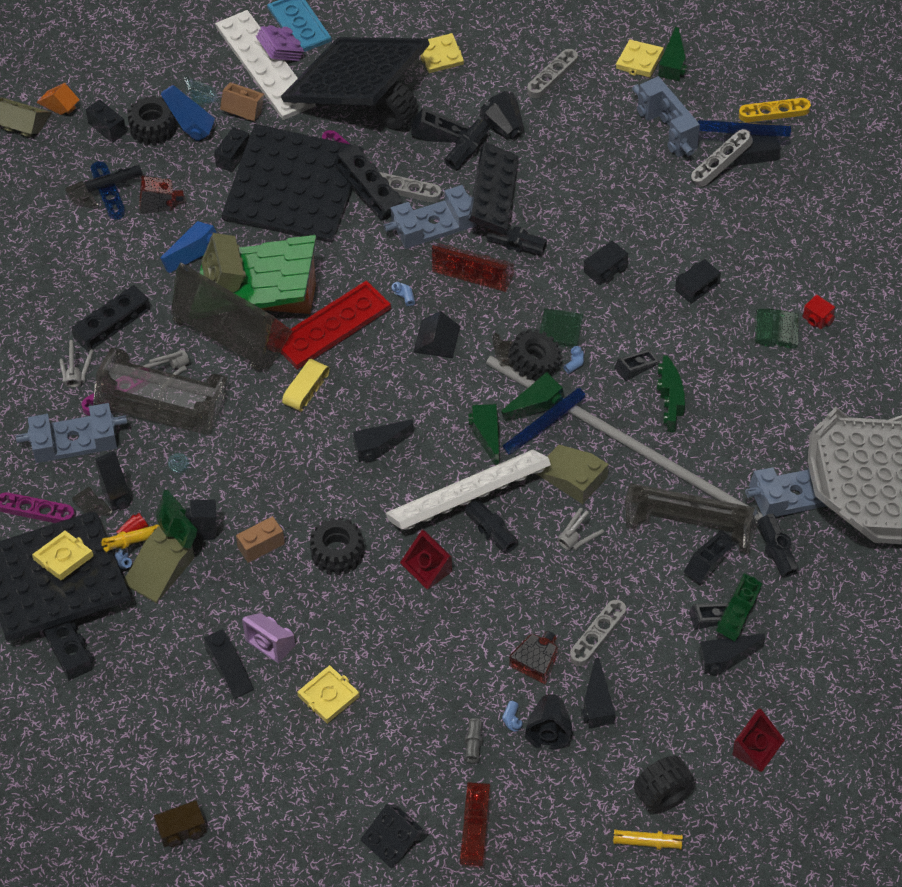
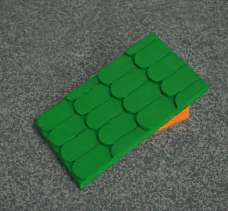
(279, 275)

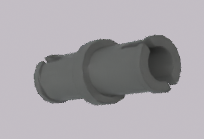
(473, 740)

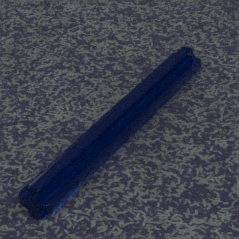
(753, 128)
(543, 421)

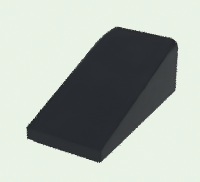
(635, 364)
(706, 614)

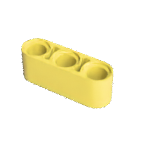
(304, 385)

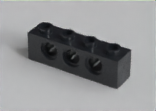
(346, 163)
(110, 318)
(75, 664)

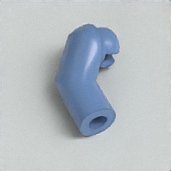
(405, 292)
(577, 360)
(122, 559)
(509, 717)

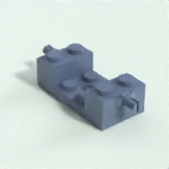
(658, 100)
(414, 225)
(51, 439)
(775, 495)

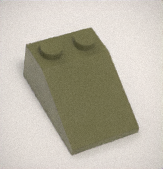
(575, 472)
(158, 565)

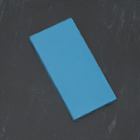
(302, 21)

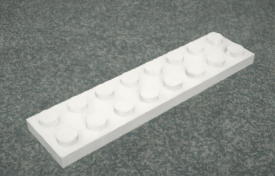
(270, 74)
(469, 488)

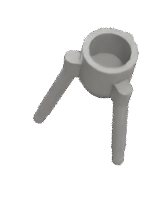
(177, 360)
(73, 376)
(569, 537)

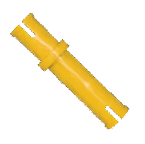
(124, 539)
(648, 839)

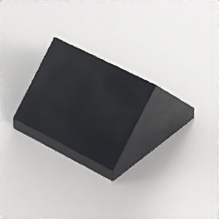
(437, 336)

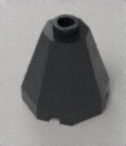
(503, 115)
(549, 723)

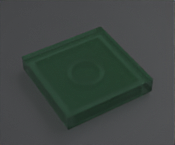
(562, 326)

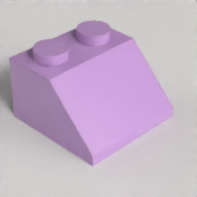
(268, 636)

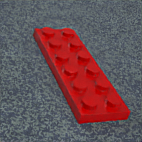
(334, 324)

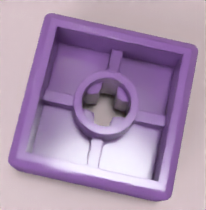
(280, 43)

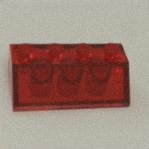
(472, 267)

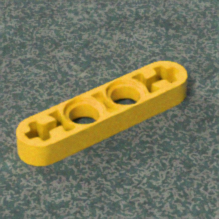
(773, 107)

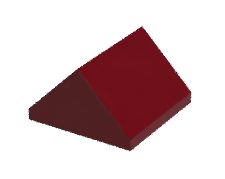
(427, 560)
(757, 742)

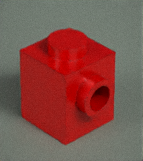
(819, 312)

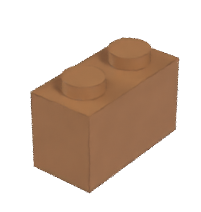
(242, 101)
(260, 539)

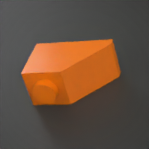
(59, 99)

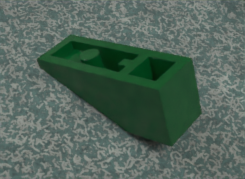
(673, 61)
(536, 398)
(486, 428)

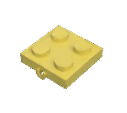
(442, 54)
(640, 58)
(63, 555)
(328, 694)

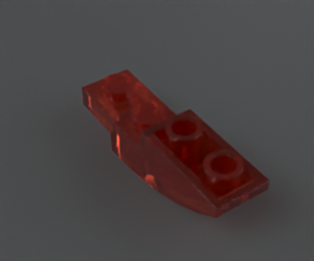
(475, 824)

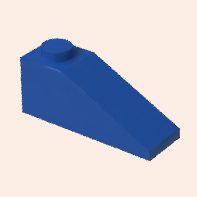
(190, 115)
(188, 247)

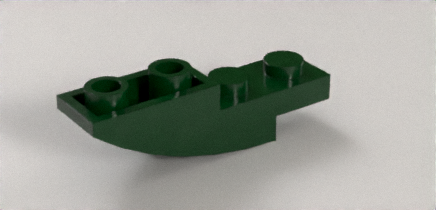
(671, 391)
(173, 522)
(739, 607)

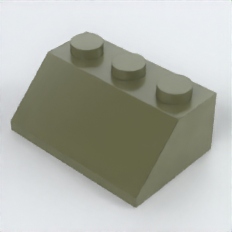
(22, 117)
(223, 262)

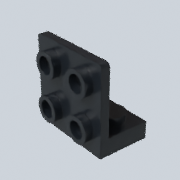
(392, 834)

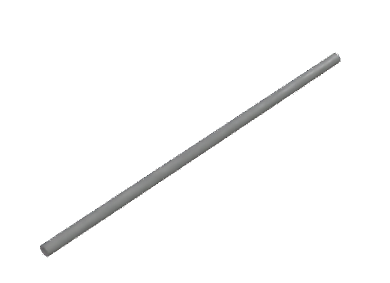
(627, 441)

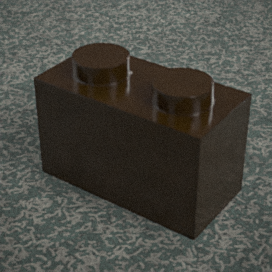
(180, 824)

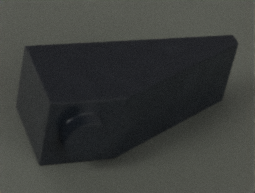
(436, 127)
(377, 441)
(112, 481)
(709, 556)
(725, 653)
(228, 663)
(598, 705)

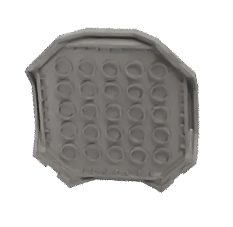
(859, 472)

